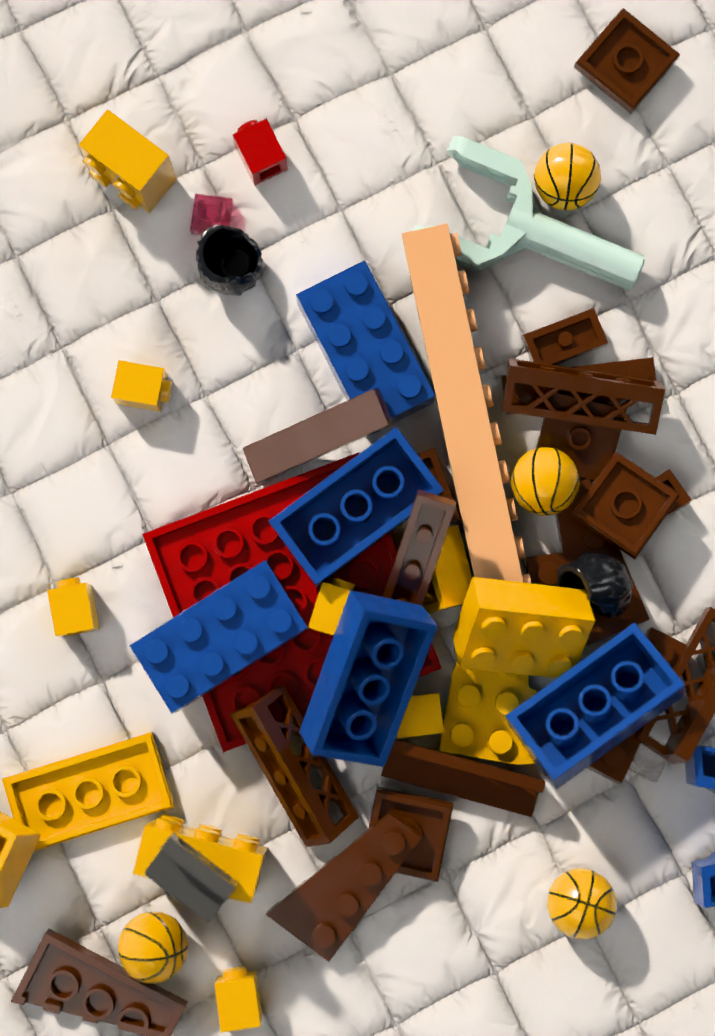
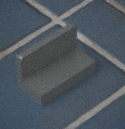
(191, 877)

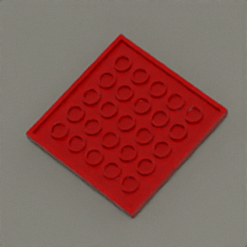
(230, 539)

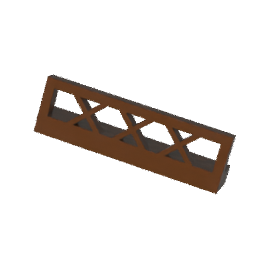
(586, 382)
(701, 705)
(291, 773)
(463, 777)

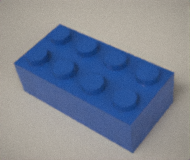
(364, 341)
(354, 507)
(218, 637)
(367, 679)
(596, 705)

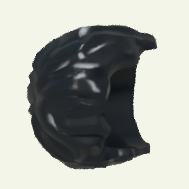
(228, 260)
(603, 579)

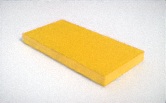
(90, 791)

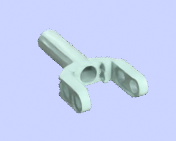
(535, 231)

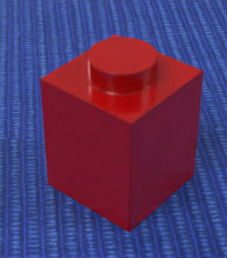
(260, 151)

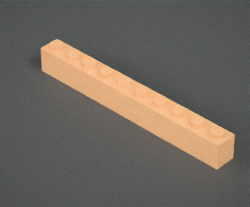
(464, 404)

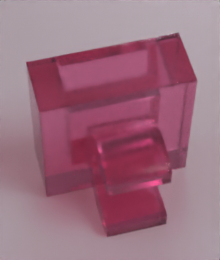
(210, 211)

